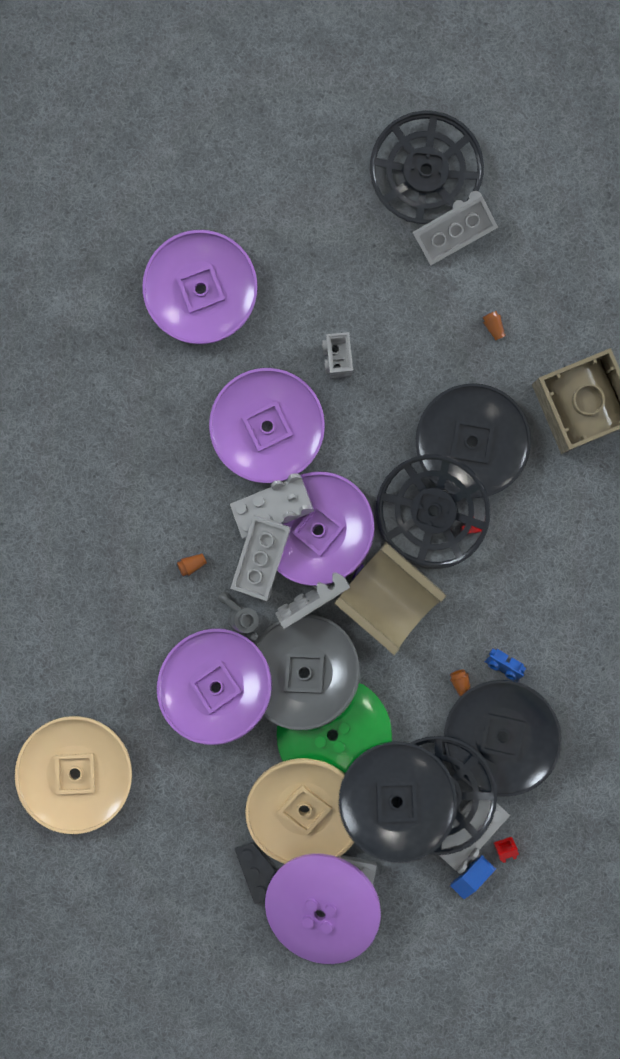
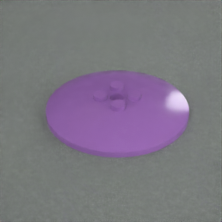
(194, 260)
(259, 398)
(345, 537)
(187, 681)
(326, 885)

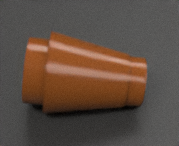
(494, 325)
(191, 564)
(460, 681)

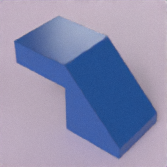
(474, 877)

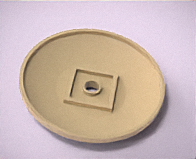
(46, 782)
(275, 814)

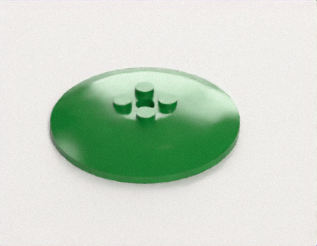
(358, 728)

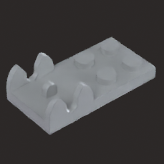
(455, 228)
(279, 503)
(260, 558)
(308, 602)
(460, 859)

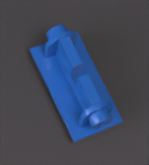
(512, 670)

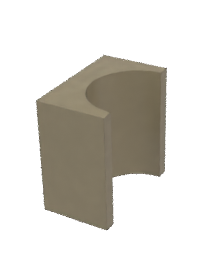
(581, 400)
(389, 597)

